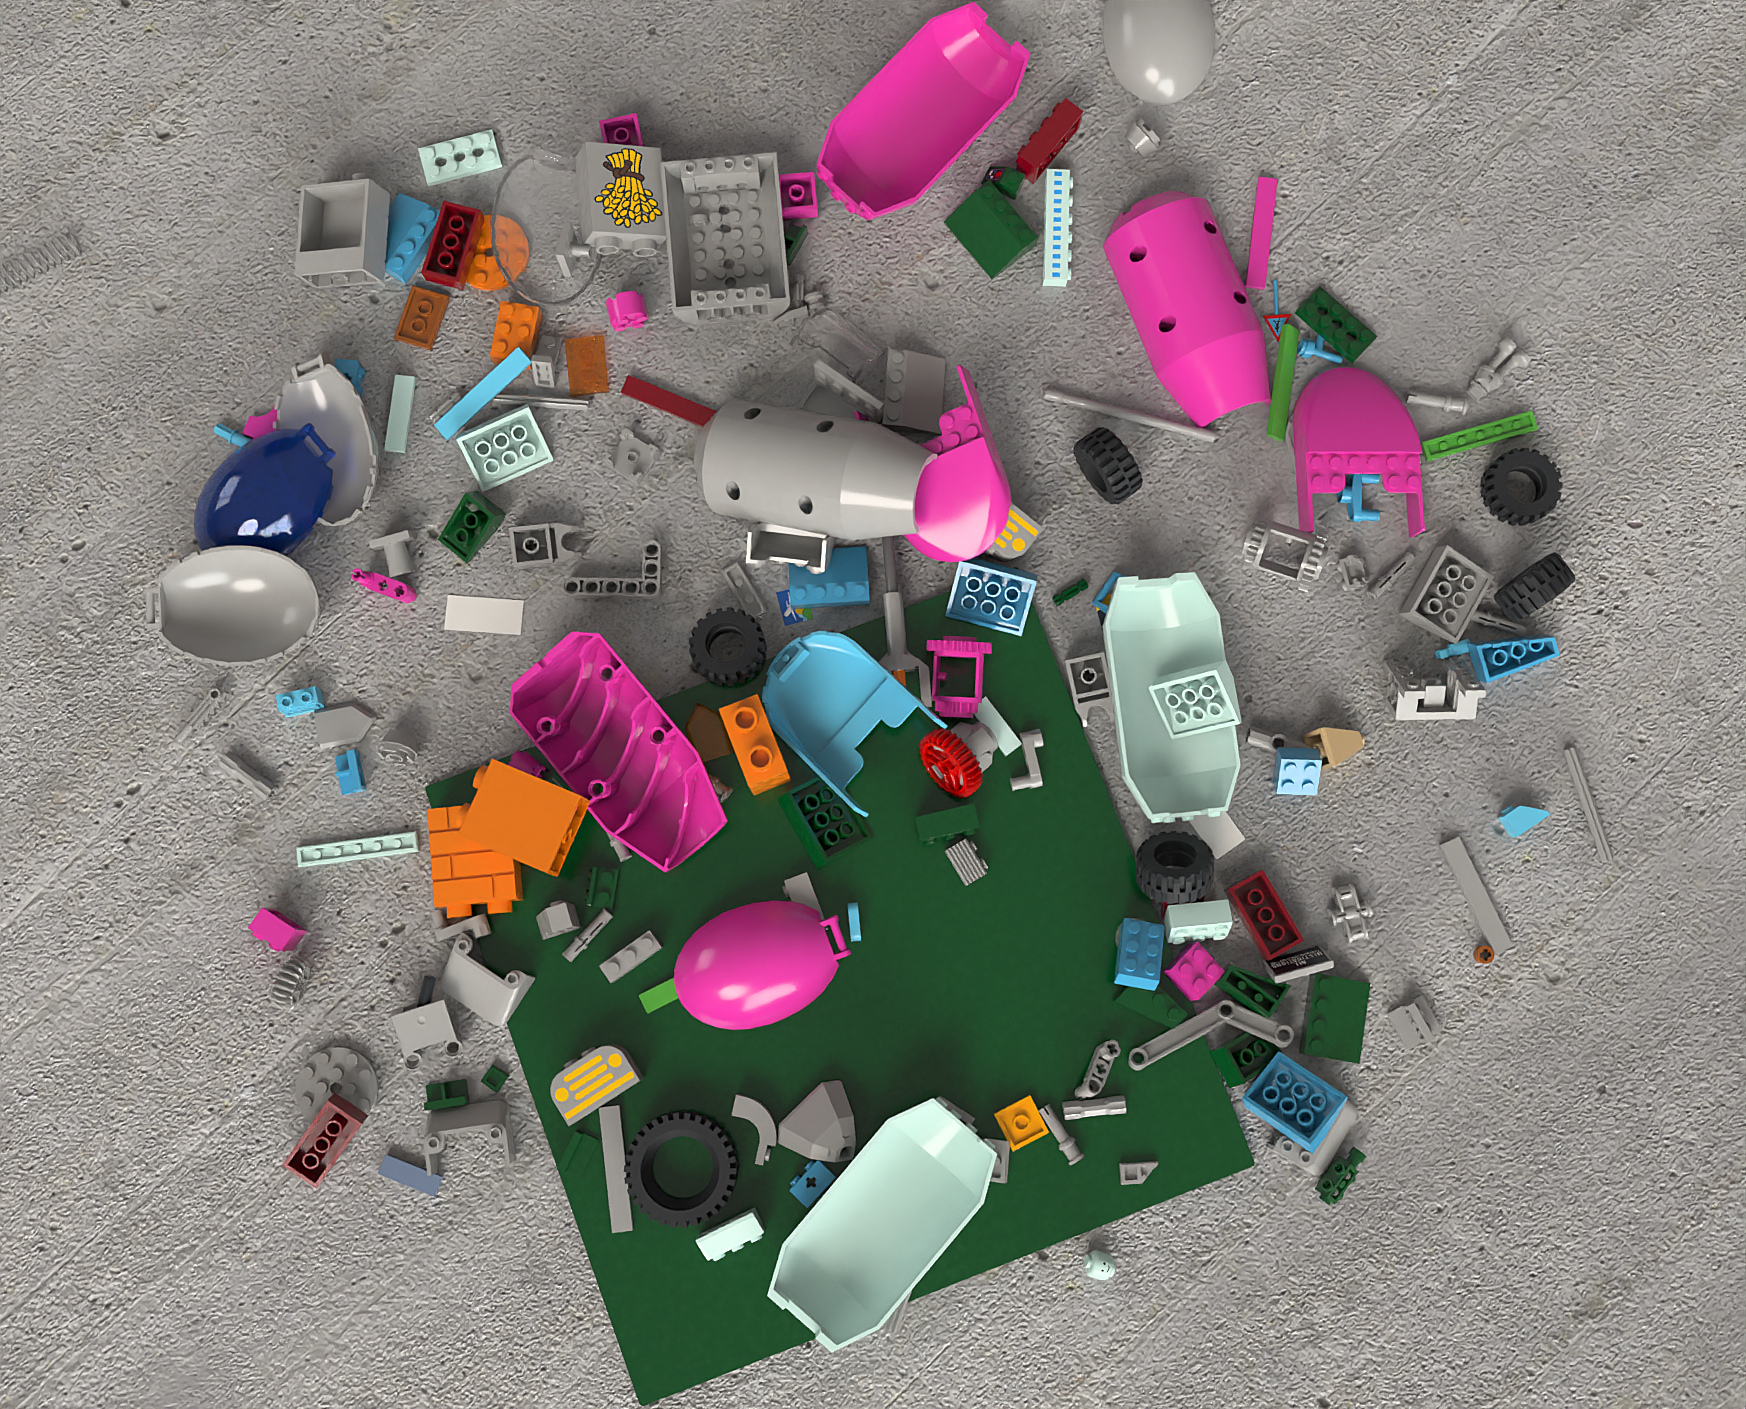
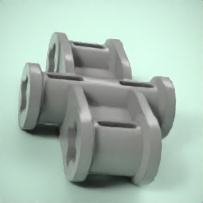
(1351, 920)

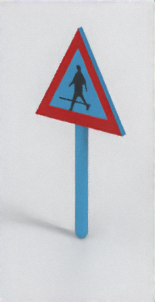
(1276, 321)

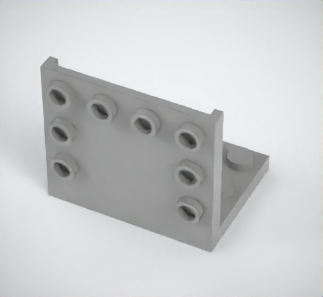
(839, 396)

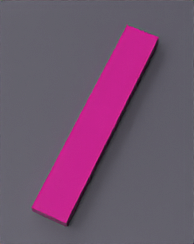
(1261, 233)

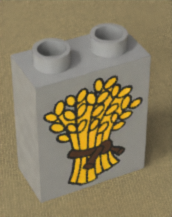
(621, 198)

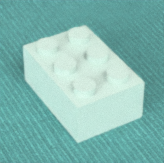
(1197, 921)

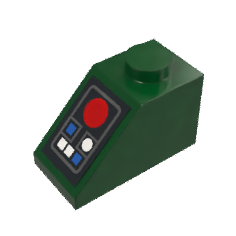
(1005, 180)

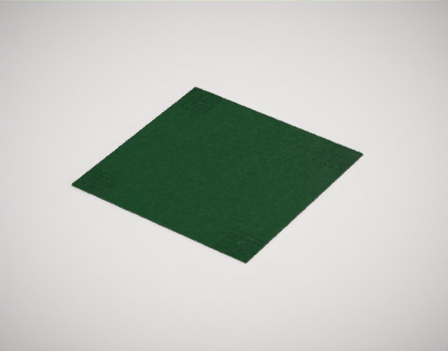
(944, 995)

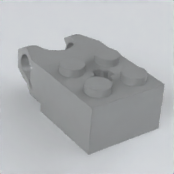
(549, 545)
(1091, 693)

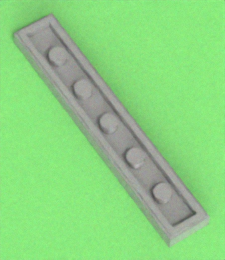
(1476, 895)
(614, 1166)

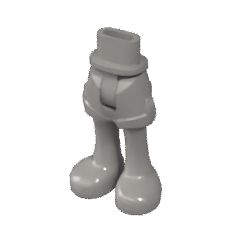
(1487, 378)

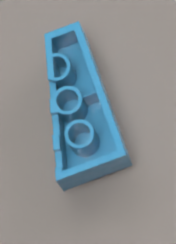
(1506, 656)

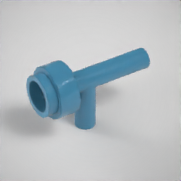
(1308, 347)

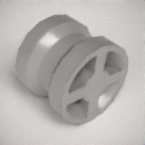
(814, 302)

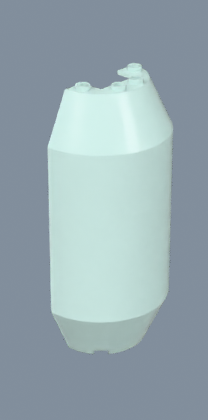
(1151, 633)
(883, 1223)

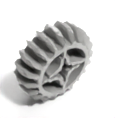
(291, 982)

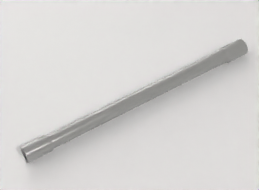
(1197, 432)

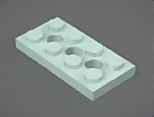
(469, 166)

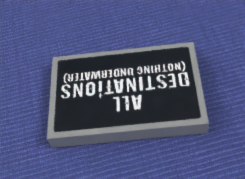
(1298, 963)

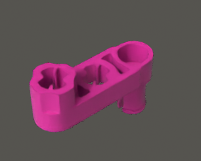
(395, 589)

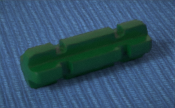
(1070, 592)

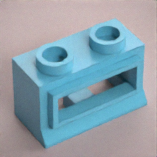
(300, 701)

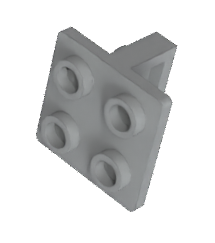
(1415, 1022)

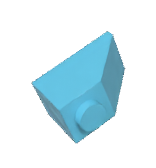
(1520, 819)

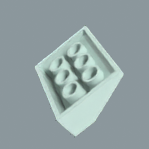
(504, 447)
(1197, 699)

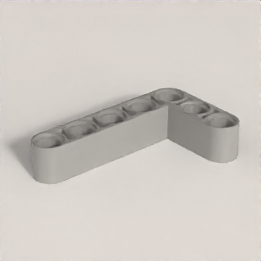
(623, 583)

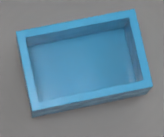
(1139, 954)

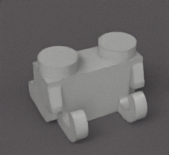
(1353, 572)

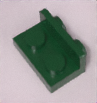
(602, 887)

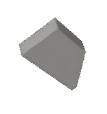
(791, 317)
(1135, 1171)

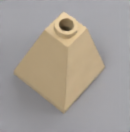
(1334, 744)

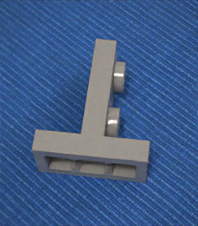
(545, 361)

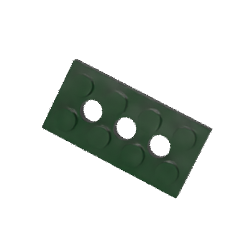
(1336, 336)

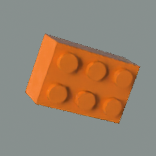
(515, 327)

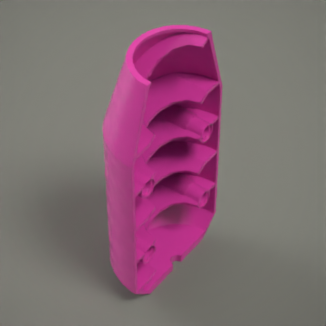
(1189, 305)
(612, 736)

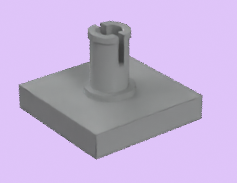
(569, 248)

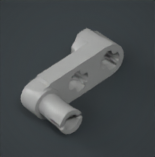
(1030, 741)
(478, 925)
(1094, 1081)

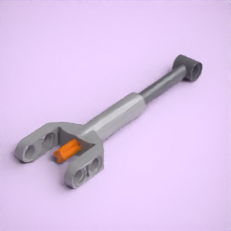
(897, 658)

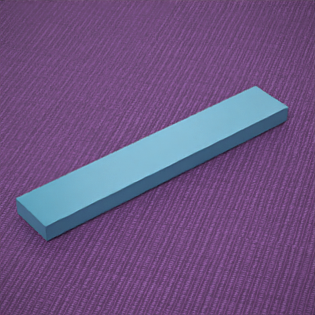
(483, 393)

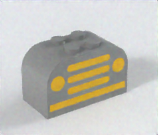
(1016, 536)
(593, 1081)

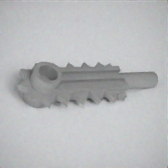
(203, 711)

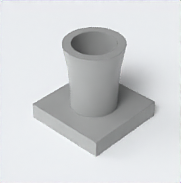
(396, 552)

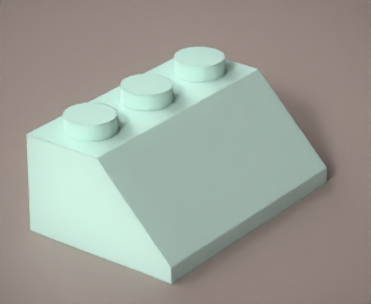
(731, 1235)

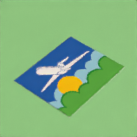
(789, 615)

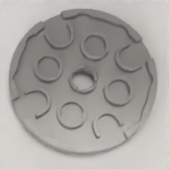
(335, 1065)

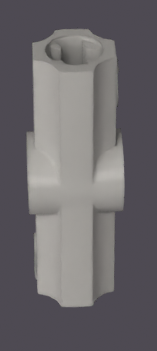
(1265, 740)

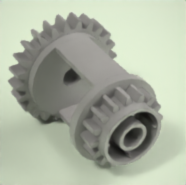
(1311, 564)

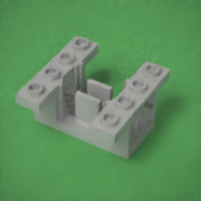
(1429, 698)

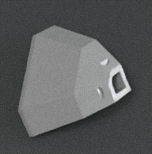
(821, 1125)

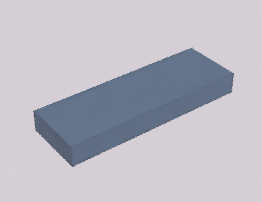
(410, 1175)

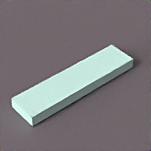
(400, 413)

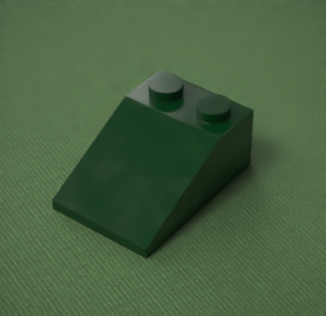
(471, 525)
(1243, 1057)

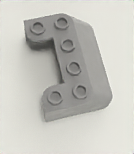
(788, 545)
(1318, 1162)

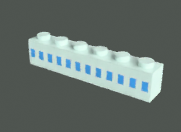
(1057, 227)

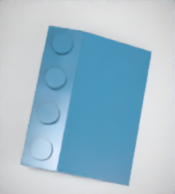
(408, 236)
(840, 585)
(991, 595)
(1294, 1101)

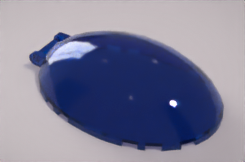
(266, 493)

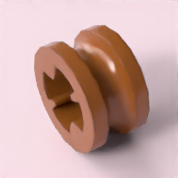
(1479, 949)

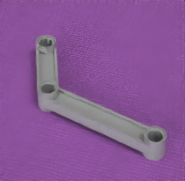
(1205, 1023)

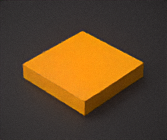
(1021, 1123)

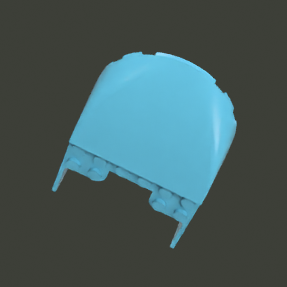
(827, 698)

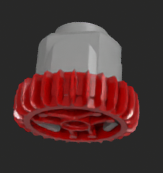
(958, 756)

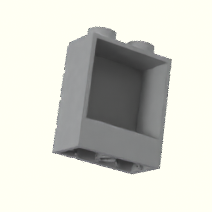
(342, 232)

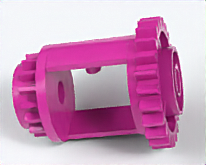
(959, 648)

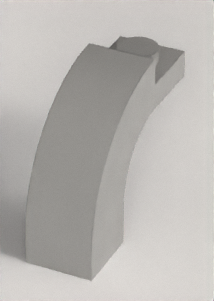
(757, 1113)

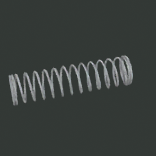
(71, 240)

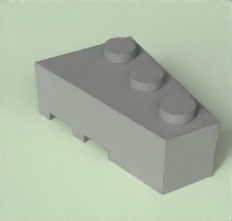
(558, 919)

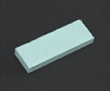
(990, 717)

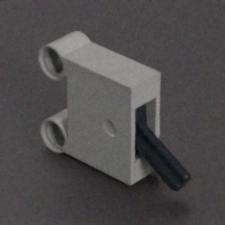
(425, 1025)

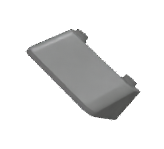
(481, 988)

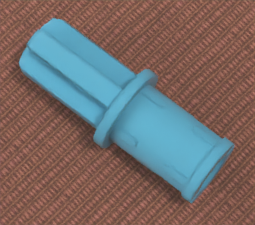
(232, 436)

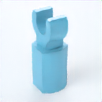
(1453, 649)

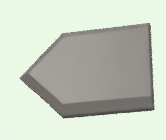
(342, 724)

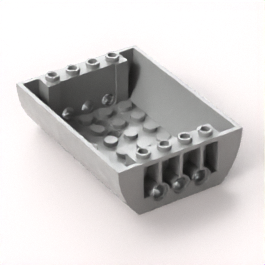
(754, 244)

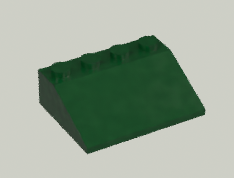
(991, 230)
(823, 821)
(1334, 1018)

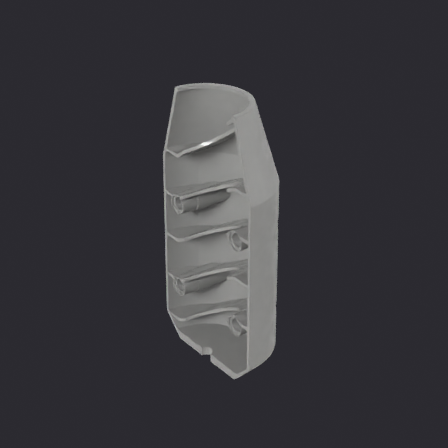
(809, 471)

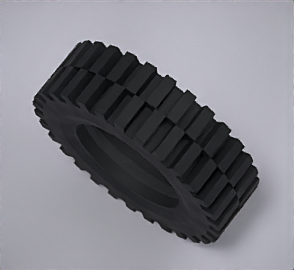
(646, 1191)

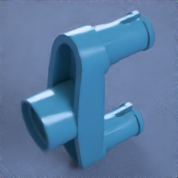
(1353, 497)

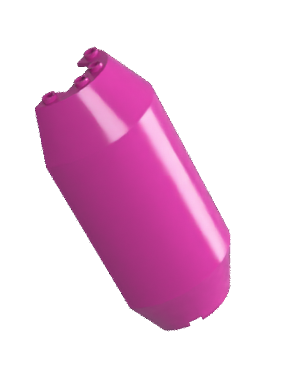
(920, 113)

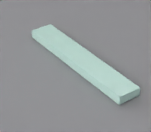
(357, 849)

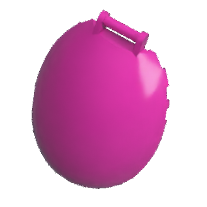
(757, 964)

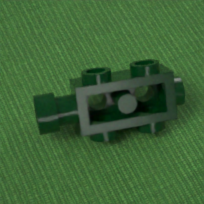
(1335, 1177)

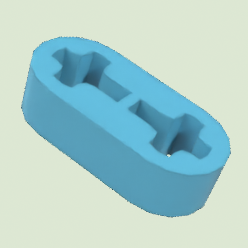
(854, 921)

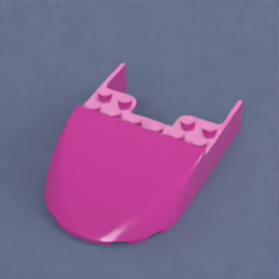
(1355, 426)
(963, 493)

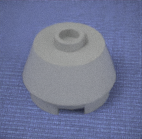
(1142, 139)
(399, 747)

